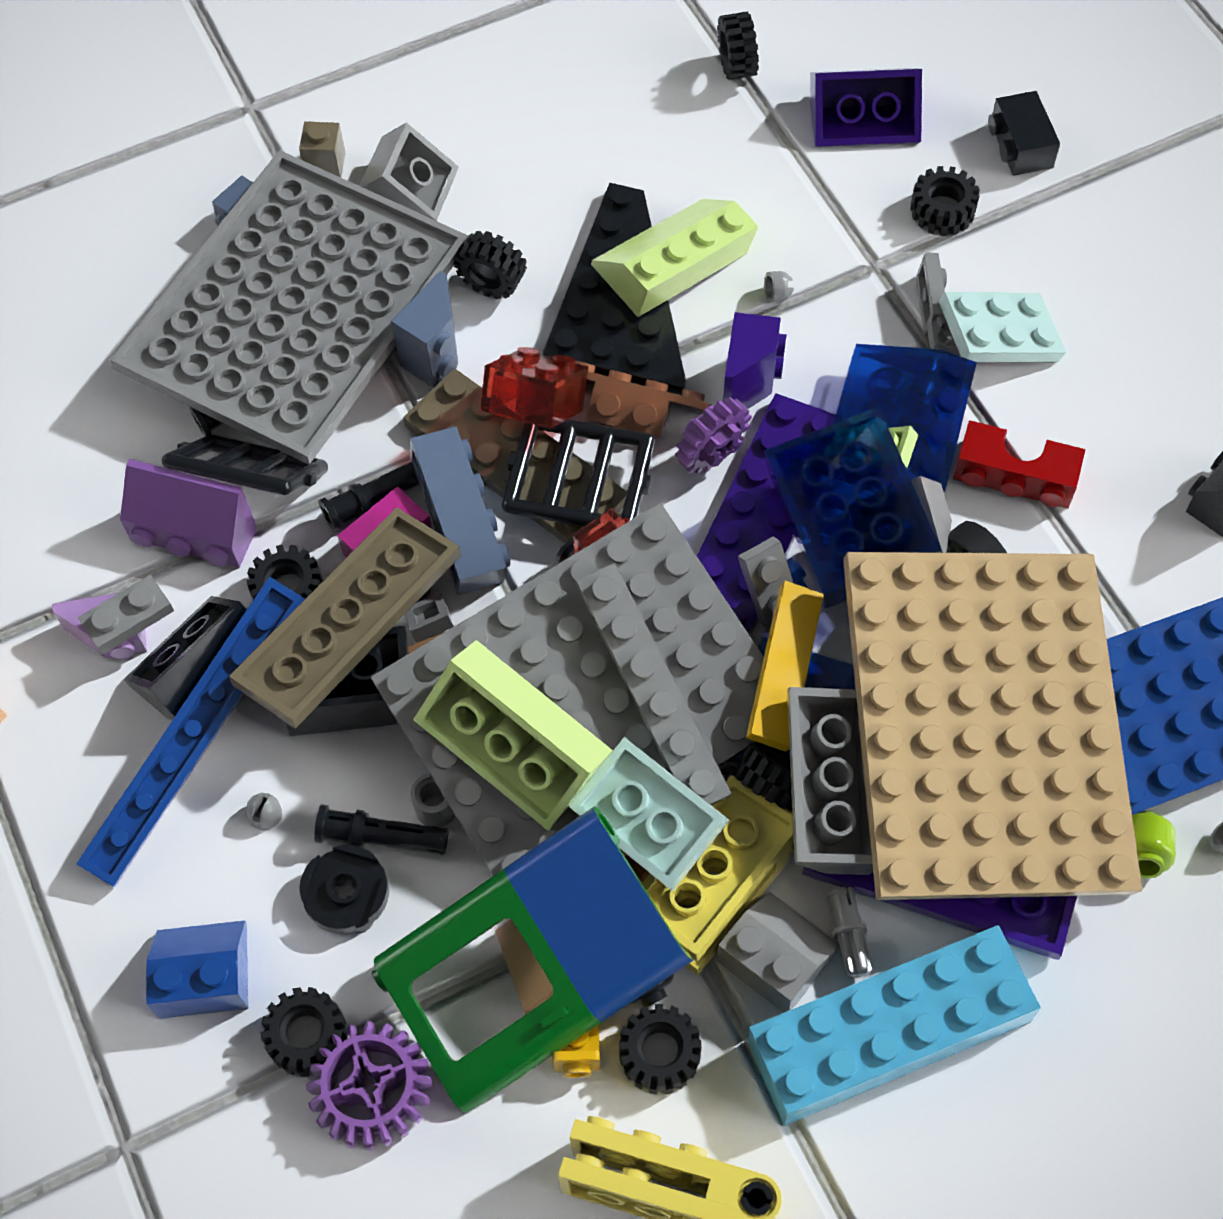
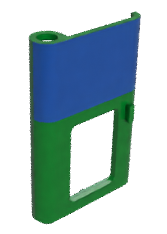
(583, 924)

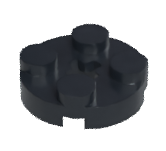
(334, 868)

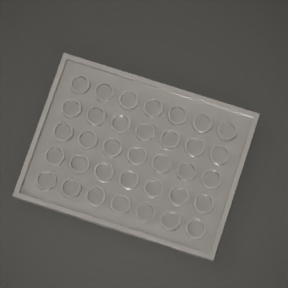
(288, 306)
(557, 648)

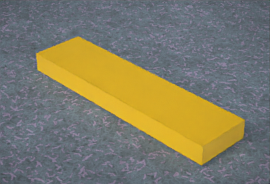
(784, 663)

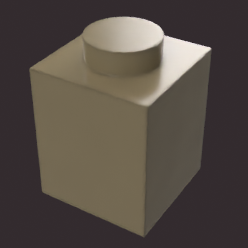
(323, 146)

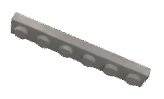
(651, 684)

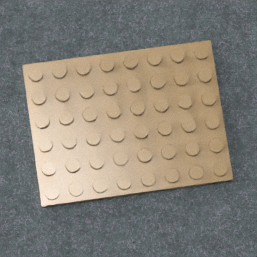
(988, 726)

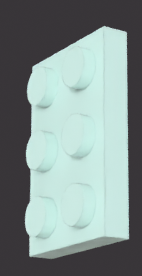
(1002, 327)
(651, 812)

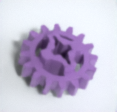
(713, 435)

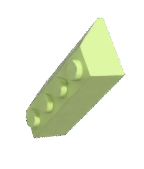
(677, 253)
(511, 734)

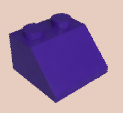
(753, 358)

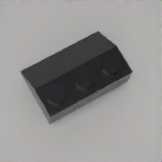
(183, 657)
(355, 700)

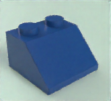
(198, 970)

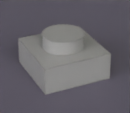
(429, 618)

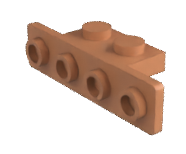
(635, 406)

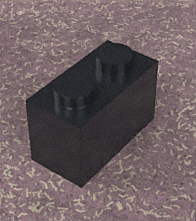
(1024, 133)

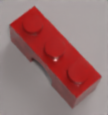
(988, 464)

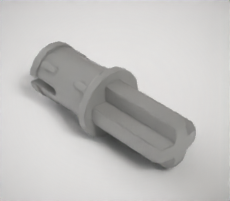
(849, 932)

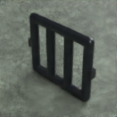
(569, 430)
(236, 451)

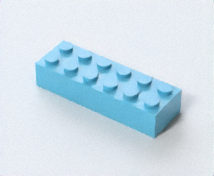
(891, 1024)

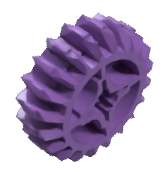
(351, 1093)

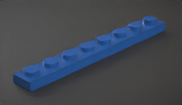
(184, 740)

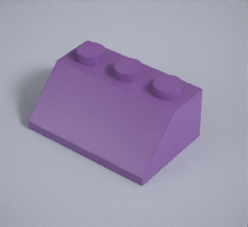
(186, 514)

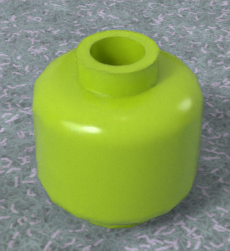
(1154, 843)

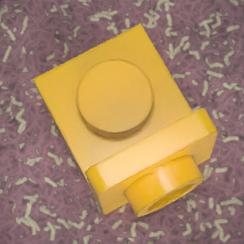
(580, 1056)

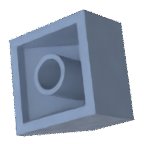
(427, 333)

